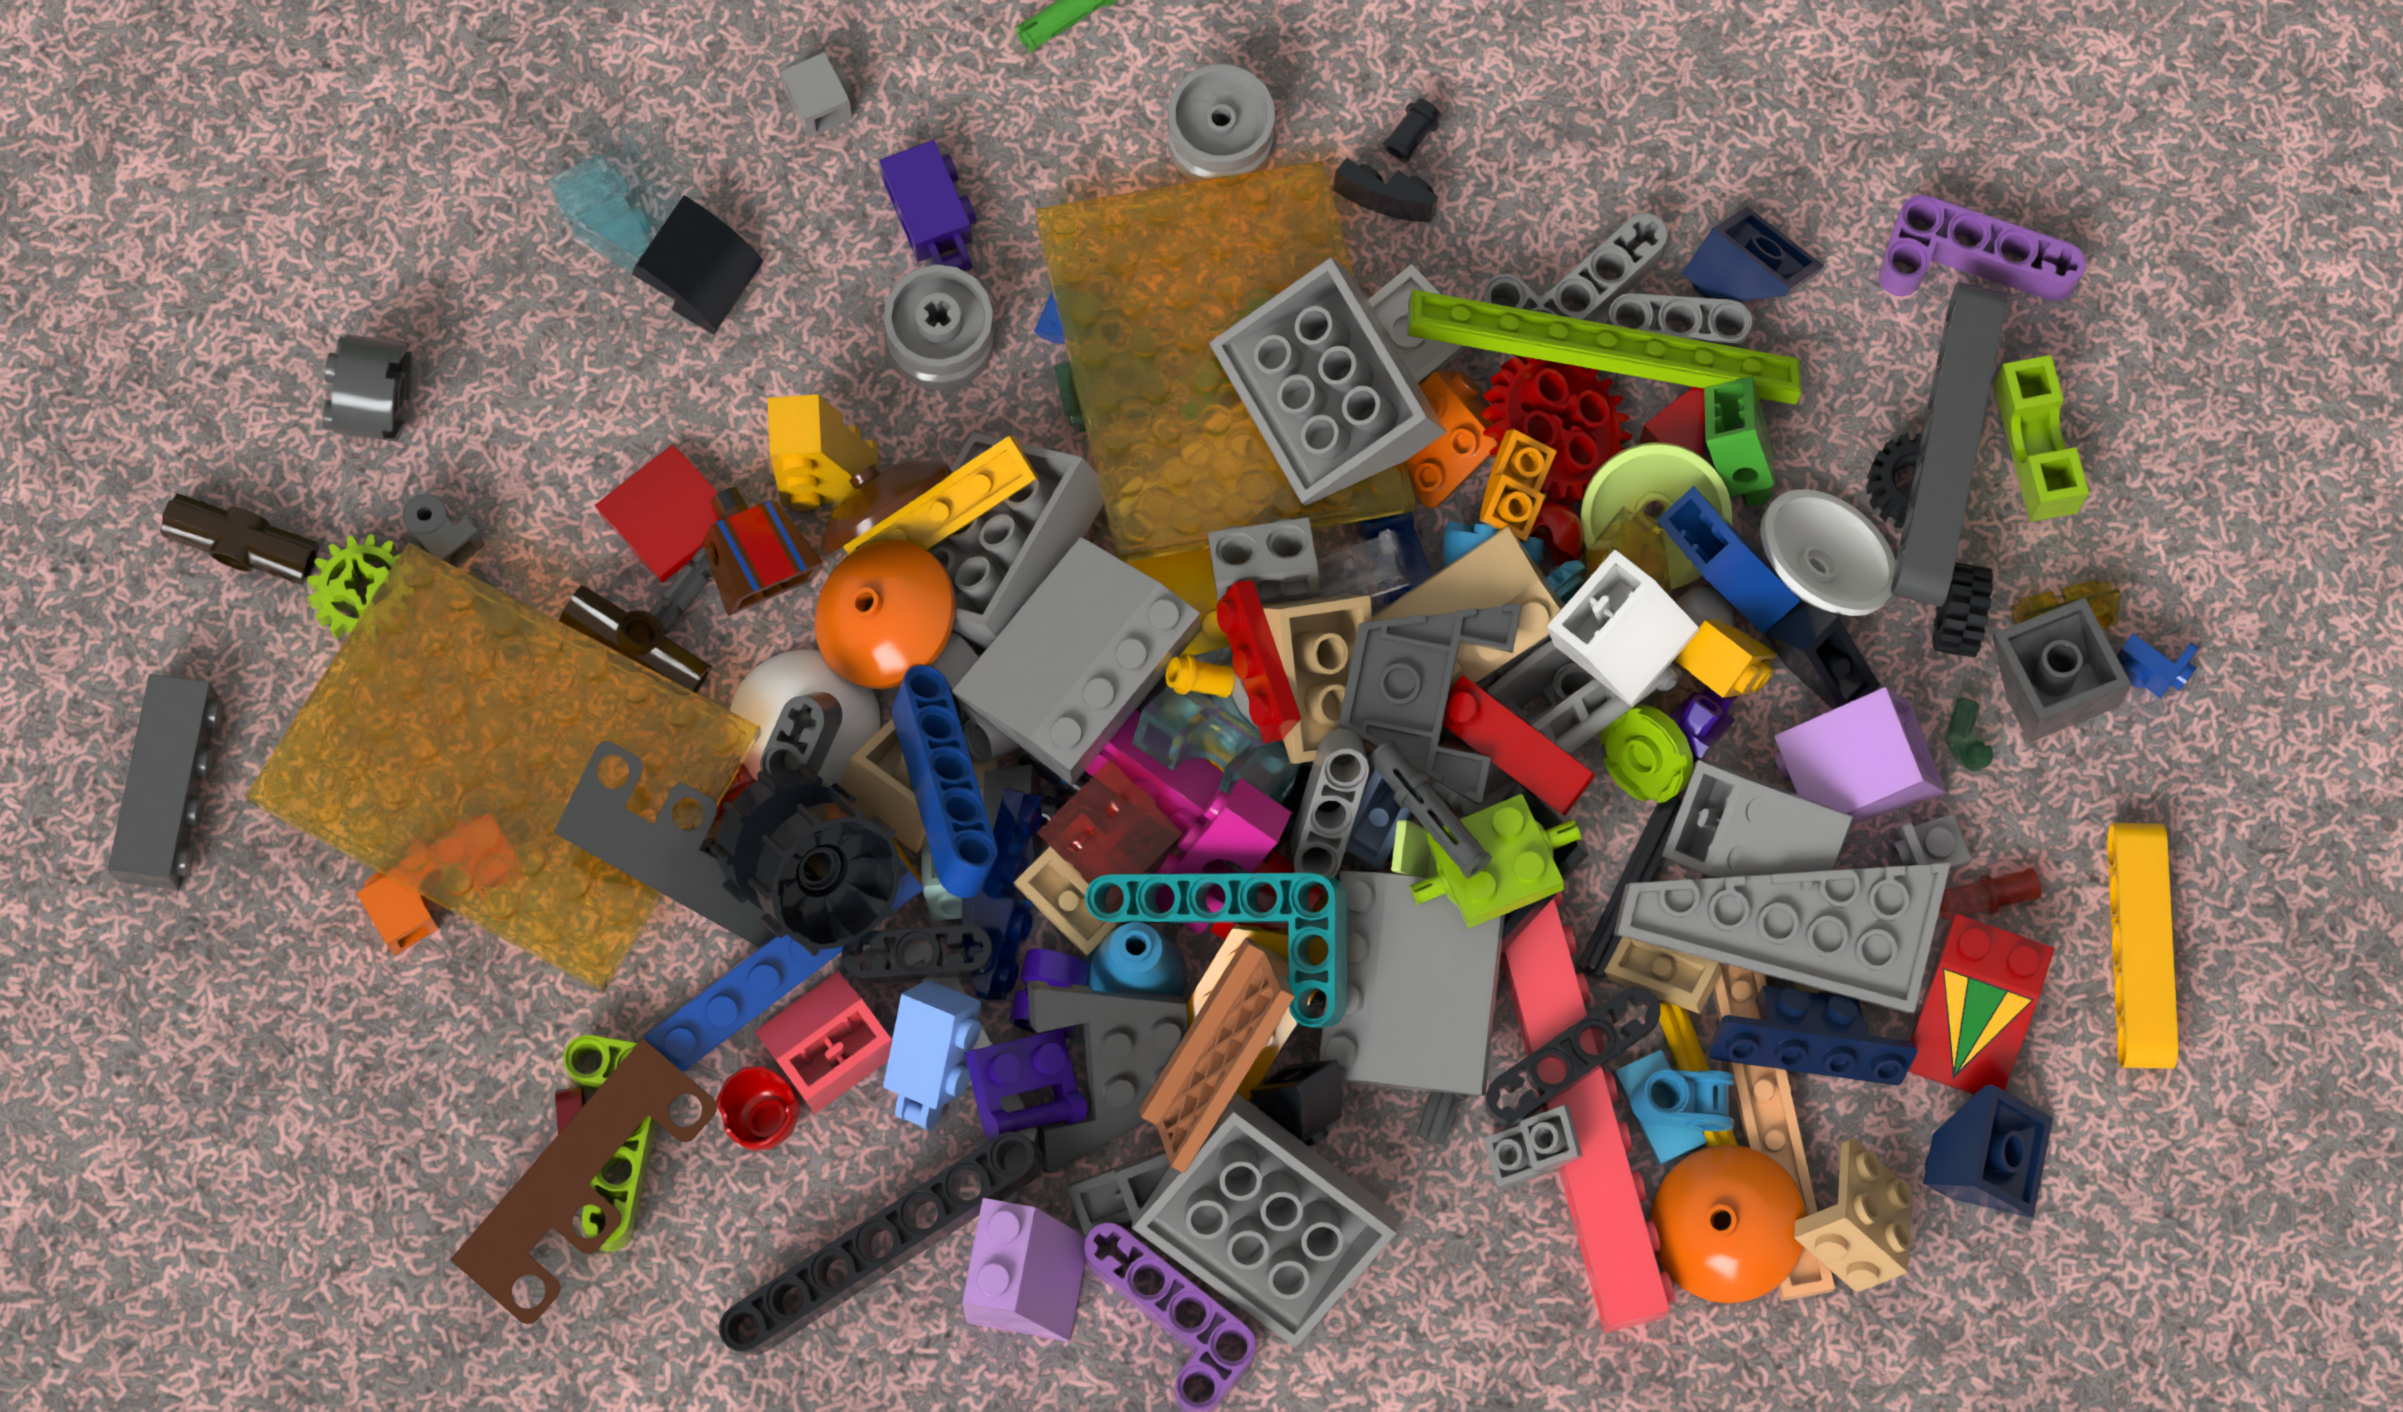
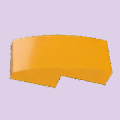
(1516, 483)

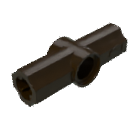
(239, 539)
(634, 636)

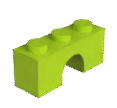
(2030, 412)

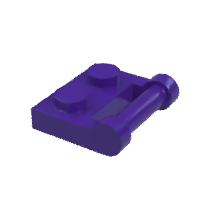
(1019, 1068)

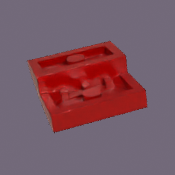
(662, 512)

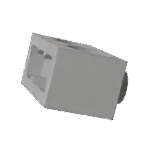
(1263, 557)

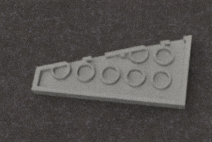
(1826, 930)

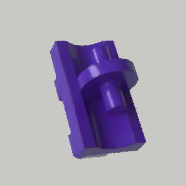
(1703, 720)

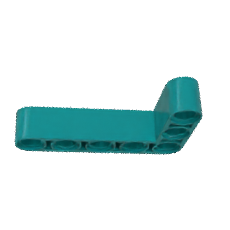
(1242, 907)

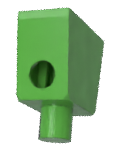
(1745, 454)

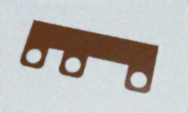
(561, 1177)

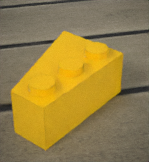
(814, 451)

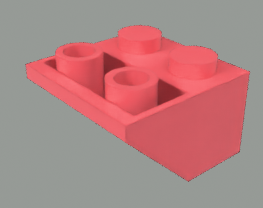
(826, 1041)

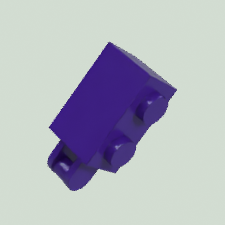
(928, 204)

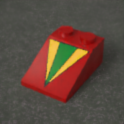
(1978, 1005)

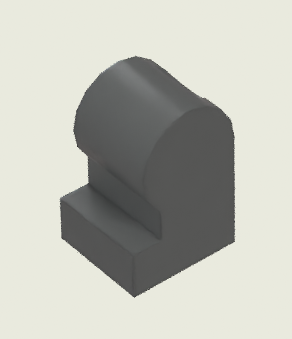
(436, 534)

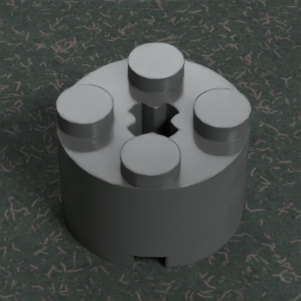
(368, 388)

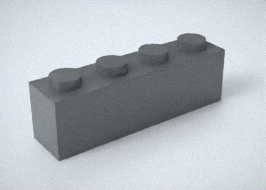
(165, 782)

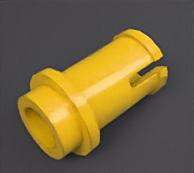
(1188, 675)

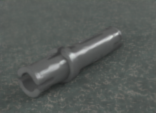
(1390, 765)

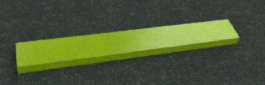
(1599, 345)

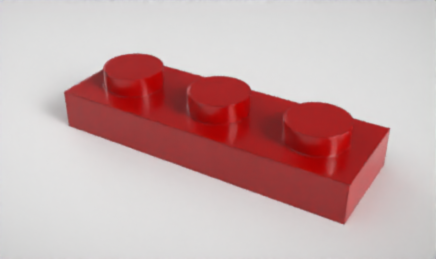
(1257, 661)

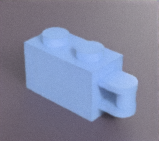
(929, 1049)

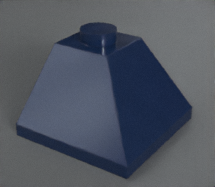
(1749, 261)
(1991, 1153)

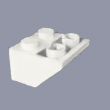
(1622, 628)

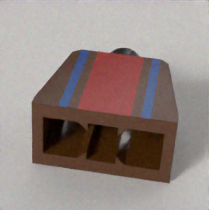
(755, 552)

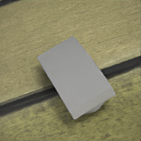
(1533, 1147)

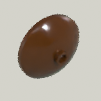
(877, 497)

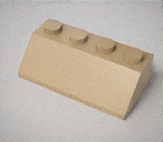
(1485, 577)

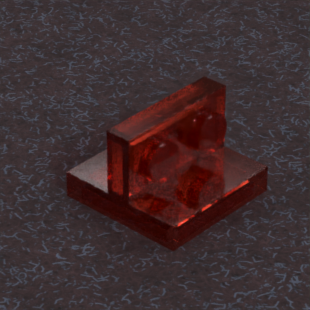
(1110, 829)

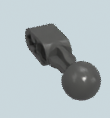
(814, 740)

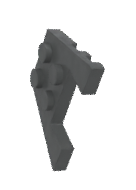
(1404, 682)
(1126, 1050)

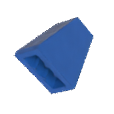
(1727, 560)

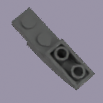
(1117, 1192)

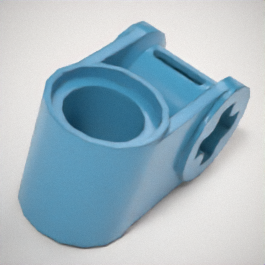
(1695, 1100)

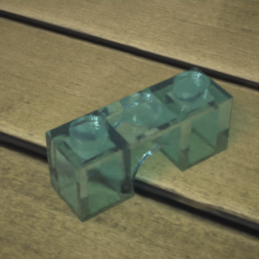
(1195, 727)

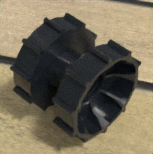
(843, 884)

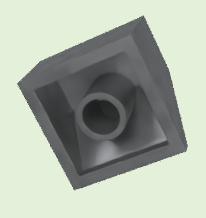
(2059, 670)

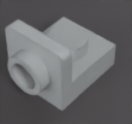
(1931, 844)

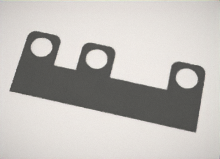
(656, 852)

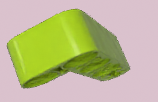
(634, 1151)

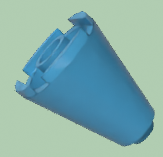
(1137, 960)

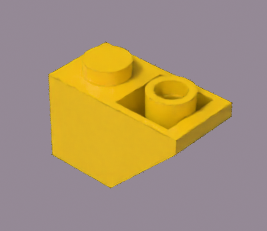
(1727, 659)

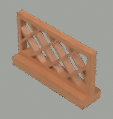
(1218, 1051)

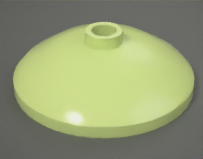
(1647, 475)

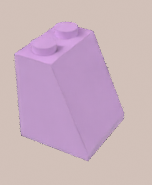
(1861, 757)
(1023, 1271)

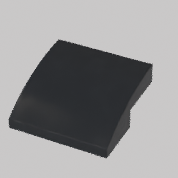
(698, 264)

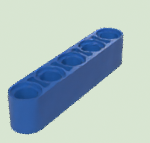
(944, 781)

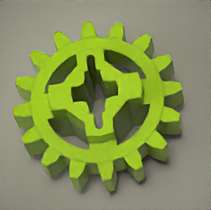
(343, 591)

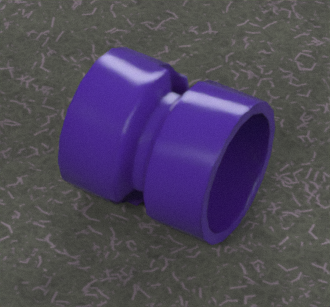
(1057, 970)

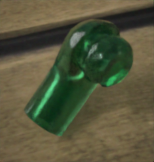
(1961, 739)

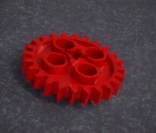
(1562, 410)

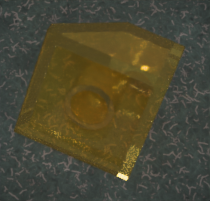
(1636, 539)

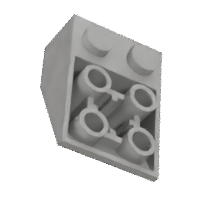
(1751, 827)

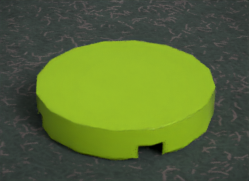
(1647, 754)

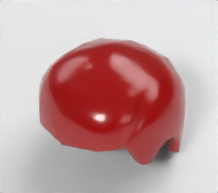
(1560, 530)
(758, 1108)

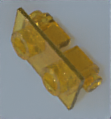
(2098, 594)

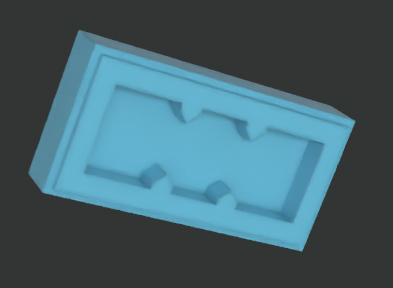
(1664, 1141)

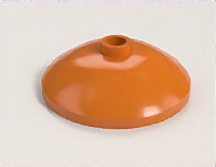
(903, 627)
(1756, 1247)

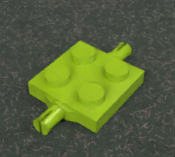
(1519, 869)

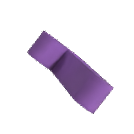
(1983, 259)
(1162, 1308)

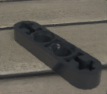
(1575, 1059)

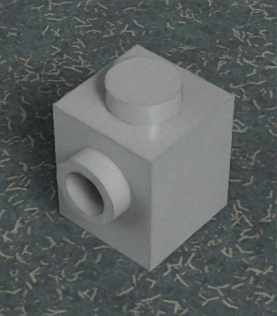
(817, 93)

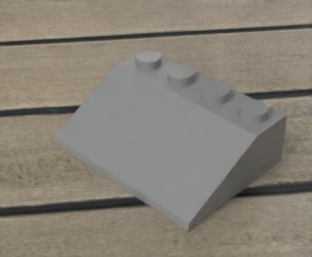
(1326, 384)
(1017, 543)
(1079, 658)
(1414, 991)
(1267, 1222)

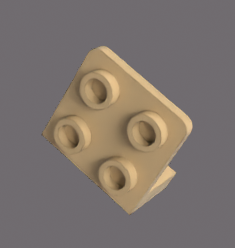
(1868, 1231)

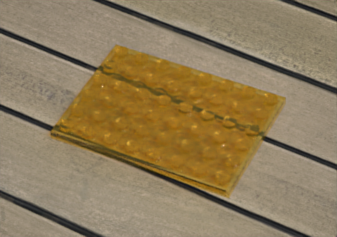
(1138, 301)
(458, 742)

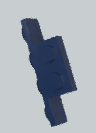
(1813, 1037)

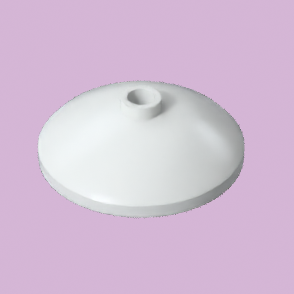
(1827, 552)
(796, 674)

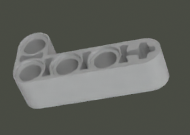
(1584, 282)

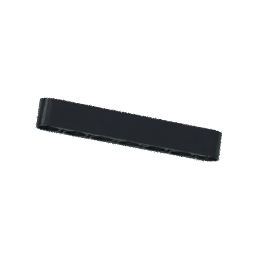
(856, 1250)

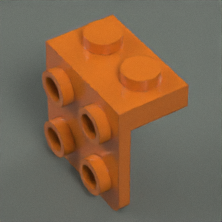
(1458, 453)

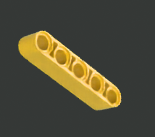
(2142, 945)

